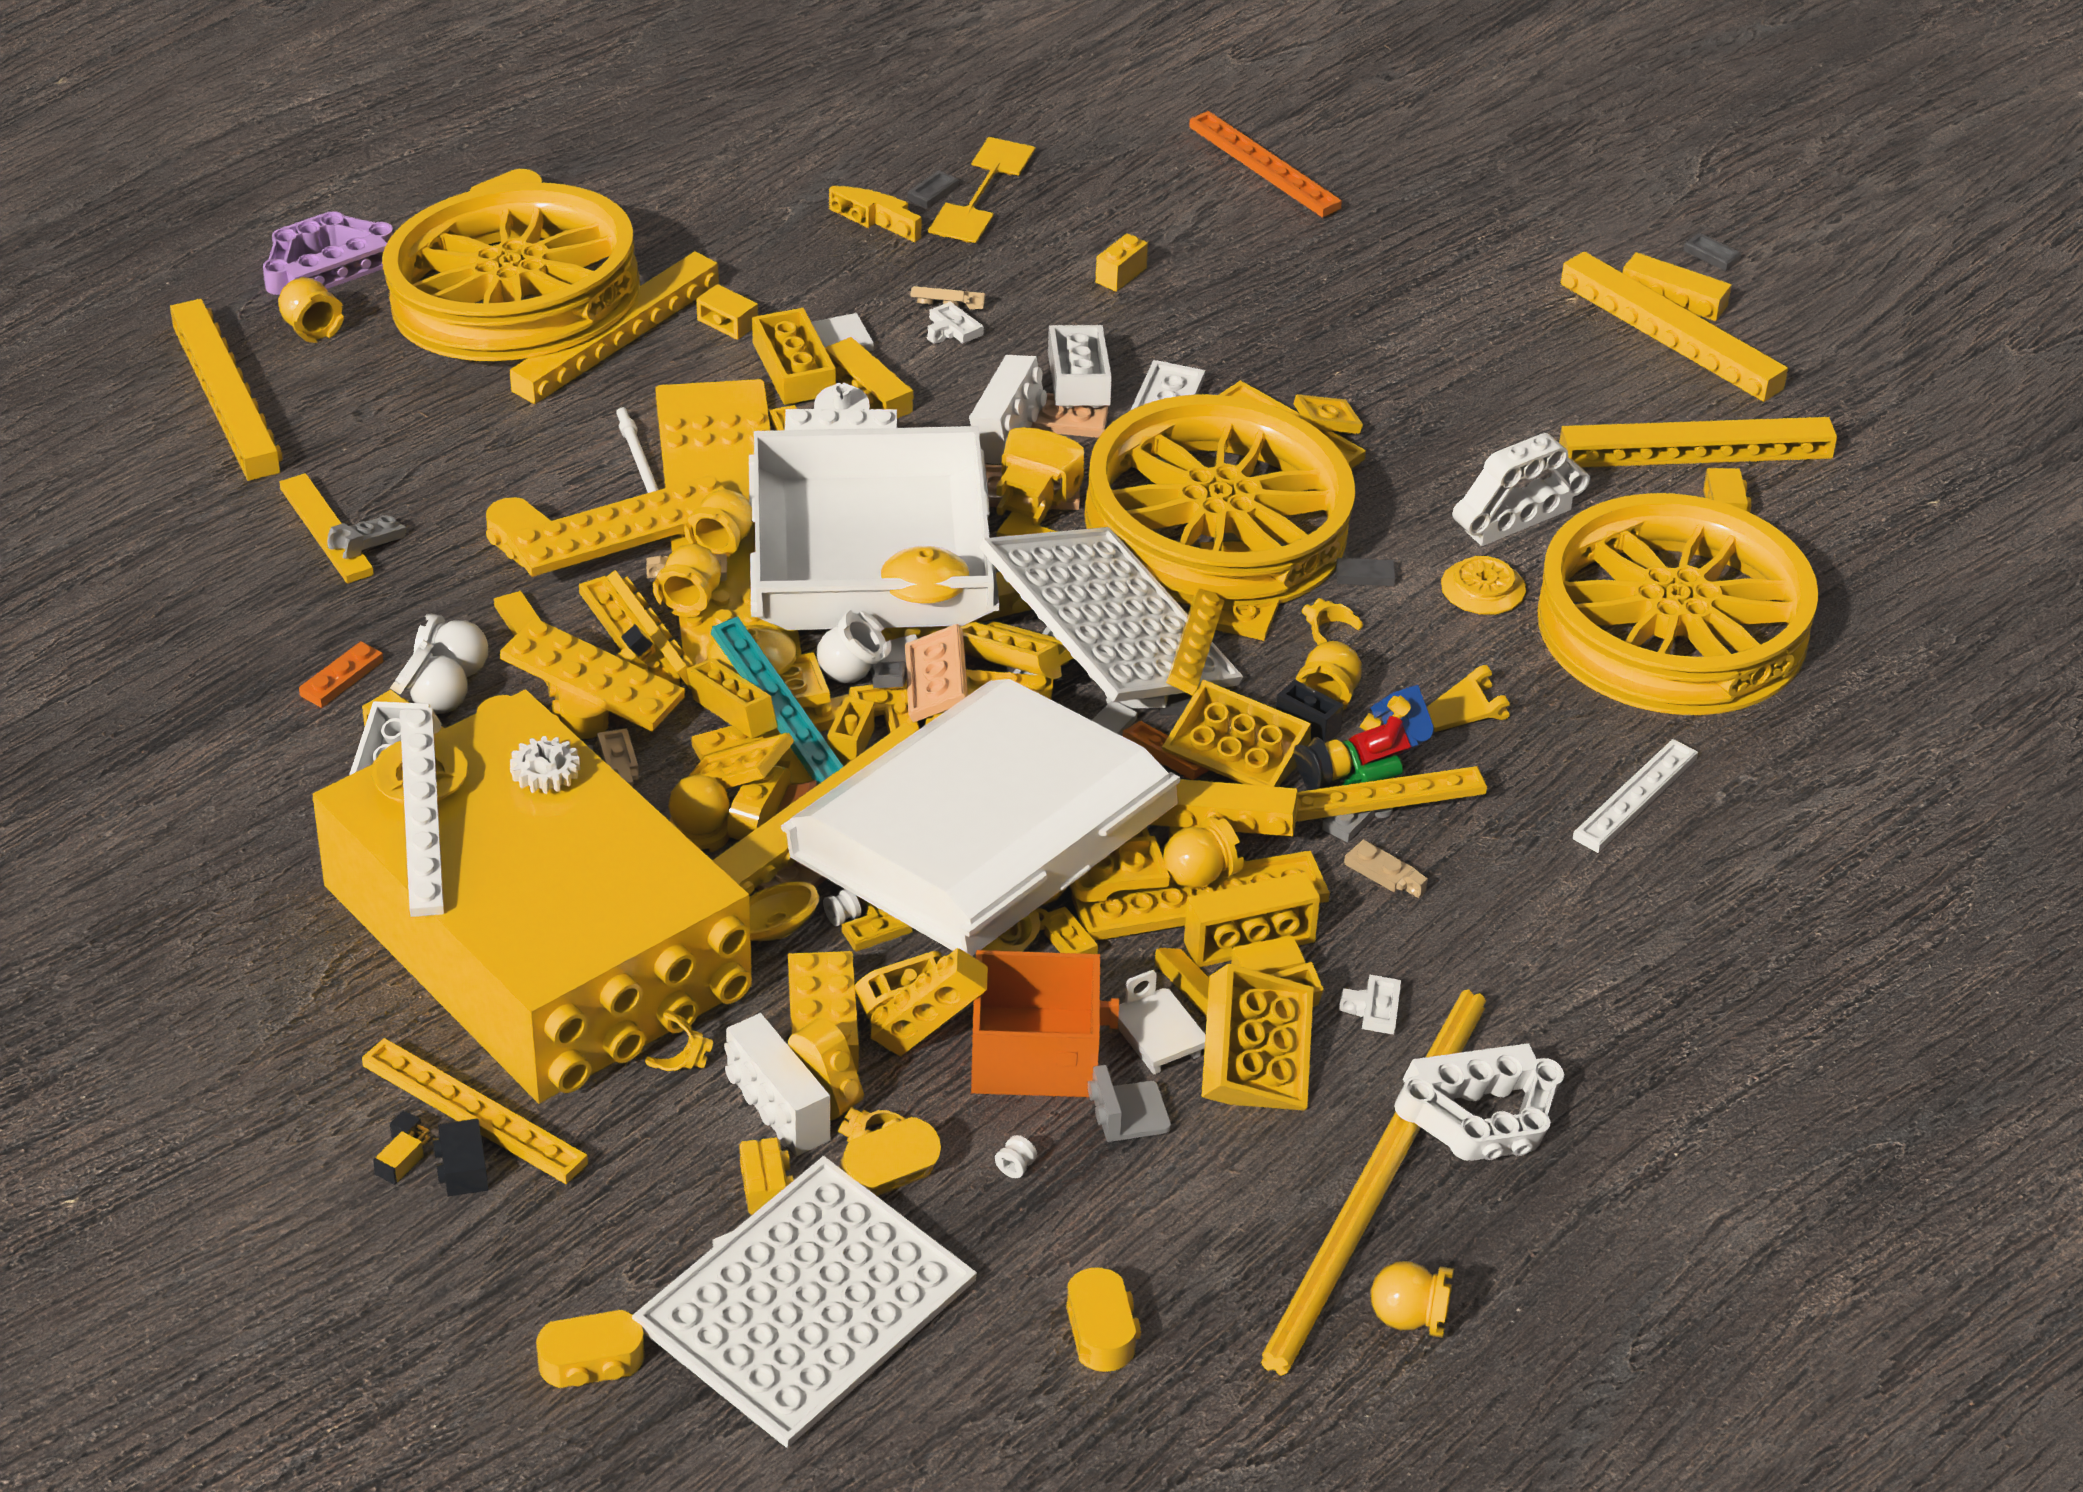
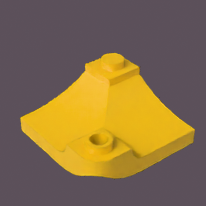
(1129, 867)

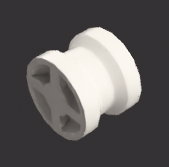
(841, 907)
(1016, 1156)

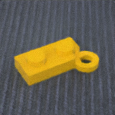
(1066, 932)

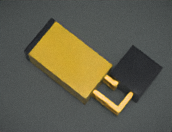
(637, 644)
(403, 1150)

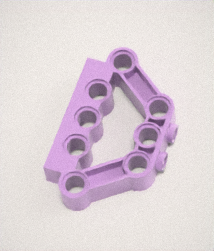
(349, 252)

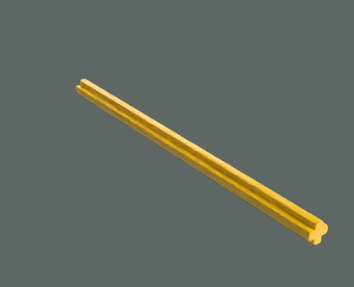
(1361, 1204)

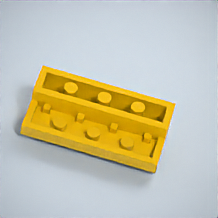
(1016, 648)

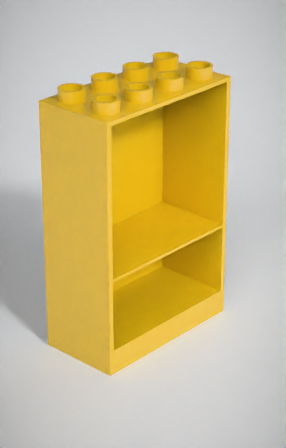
(560, 908)

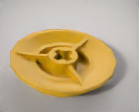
(1483, 585)
(450, 770)

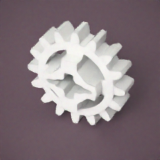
(544, 764)

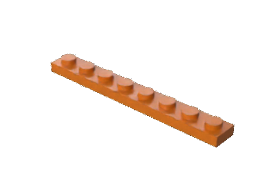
(1265, 164)

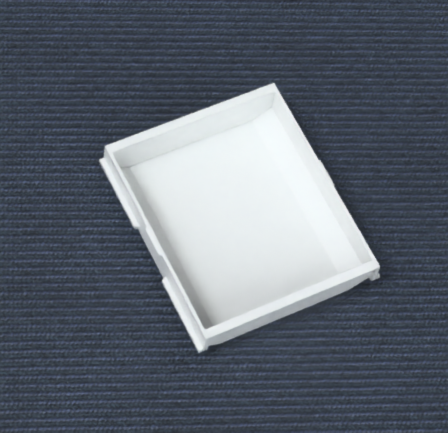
(847, 501)
(982, 814)

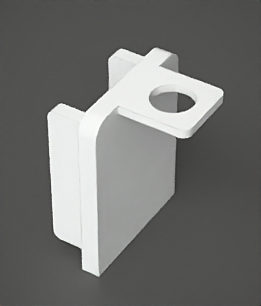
(1158, 1024)

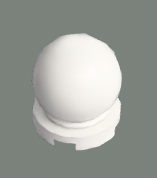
(455, 640)
(852, 648)
(432, 680)

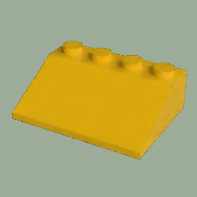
(1237, 736)
(1257, 1040)

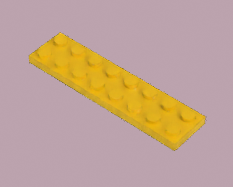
(609, 527)
(1165, 907)

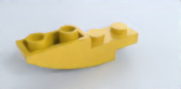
(873, 208)

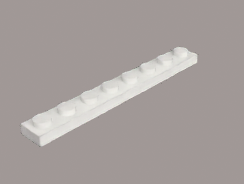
(421, 812)

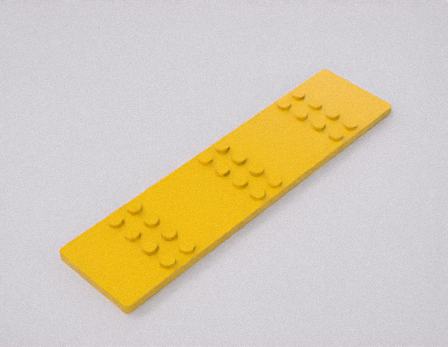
(706, 433)

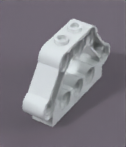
(1498, 510)
(1438, 1080)

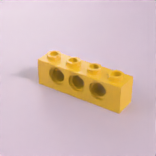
(929, 1001)

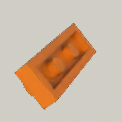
(341, 674)
(1153, 741)

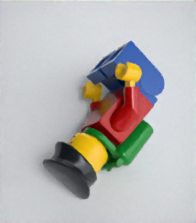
(1371, 753)

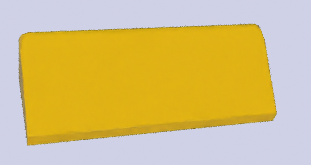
(1184, 976)

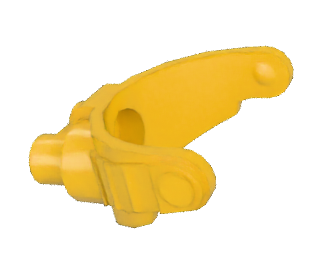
(1325, 612)
(691, 1055)
(859, 1120)

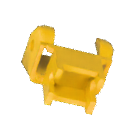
(1031, 465)

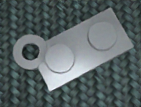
(1348, 825)

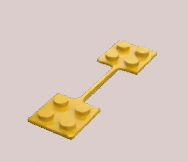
(966, 221)

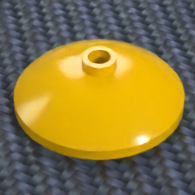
(925, 567)
(774, 643)
(781, 910)

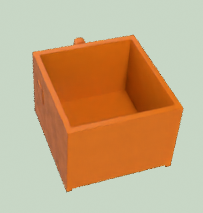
(1038, 1024)

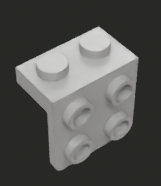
(1127, 1109)

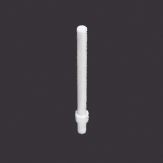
(629, 431)

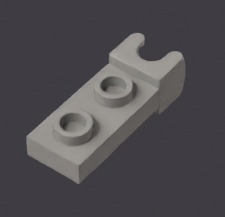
(365, 535)

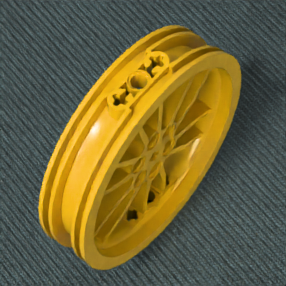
(455, 239)
(1223, 497)
(1676, 603)

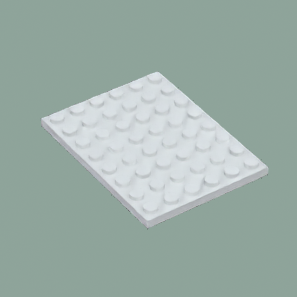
(1103, 609)
(804, 1300)

